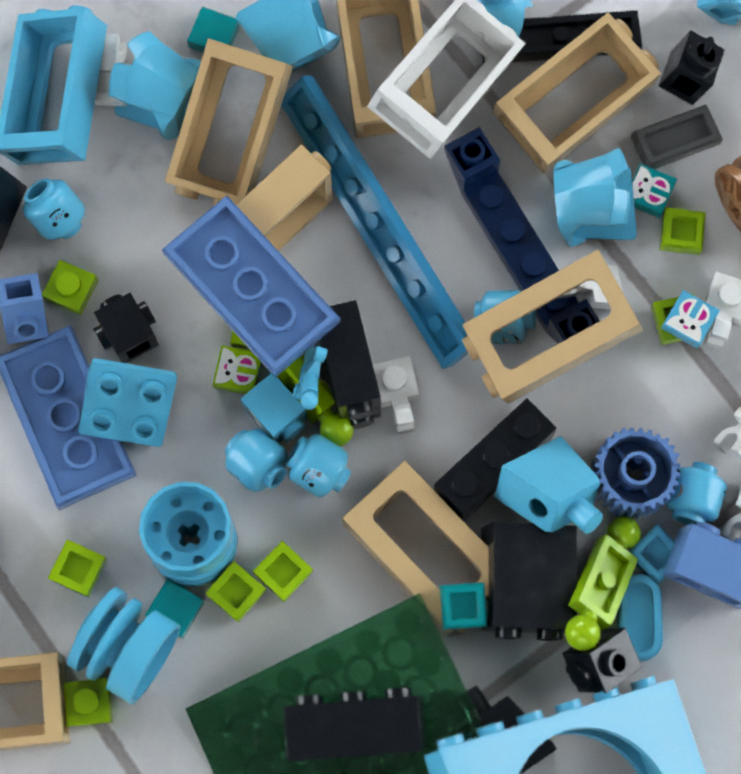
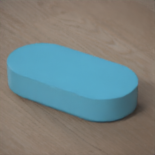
(642, 615)

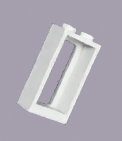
(481, 30)

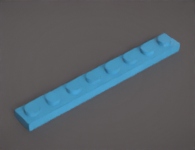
(378, 222)

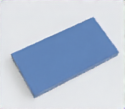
(251, 286)
(48, 394)

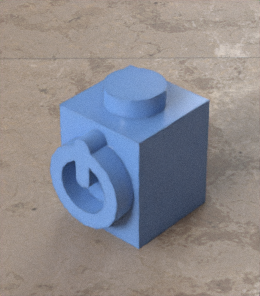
(22, 309)

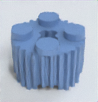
(642, 452)

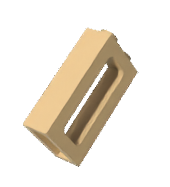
(411, 32)
(603, 36)
(200, 113)
(289, 196)
(564, 356)
(389, 555)
(51, 671)

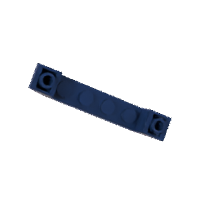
(511, 233)

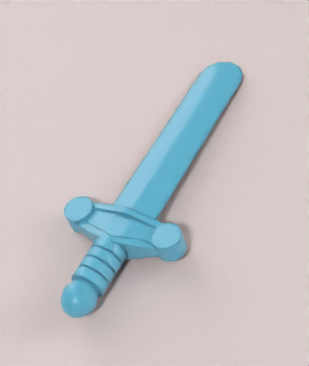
(307, 387)

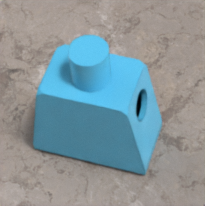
(551, 488)

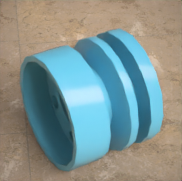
(190, 511)
(117, 641)

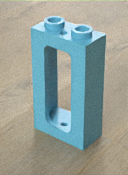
(28, 81)

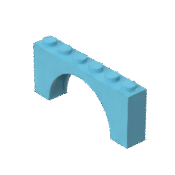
(640, 725)

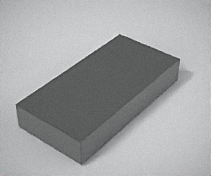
(676, 137)

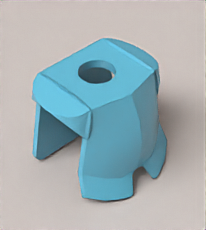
(288, 30)
(154, 85)
(595, 199)

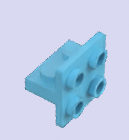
(127, 402)

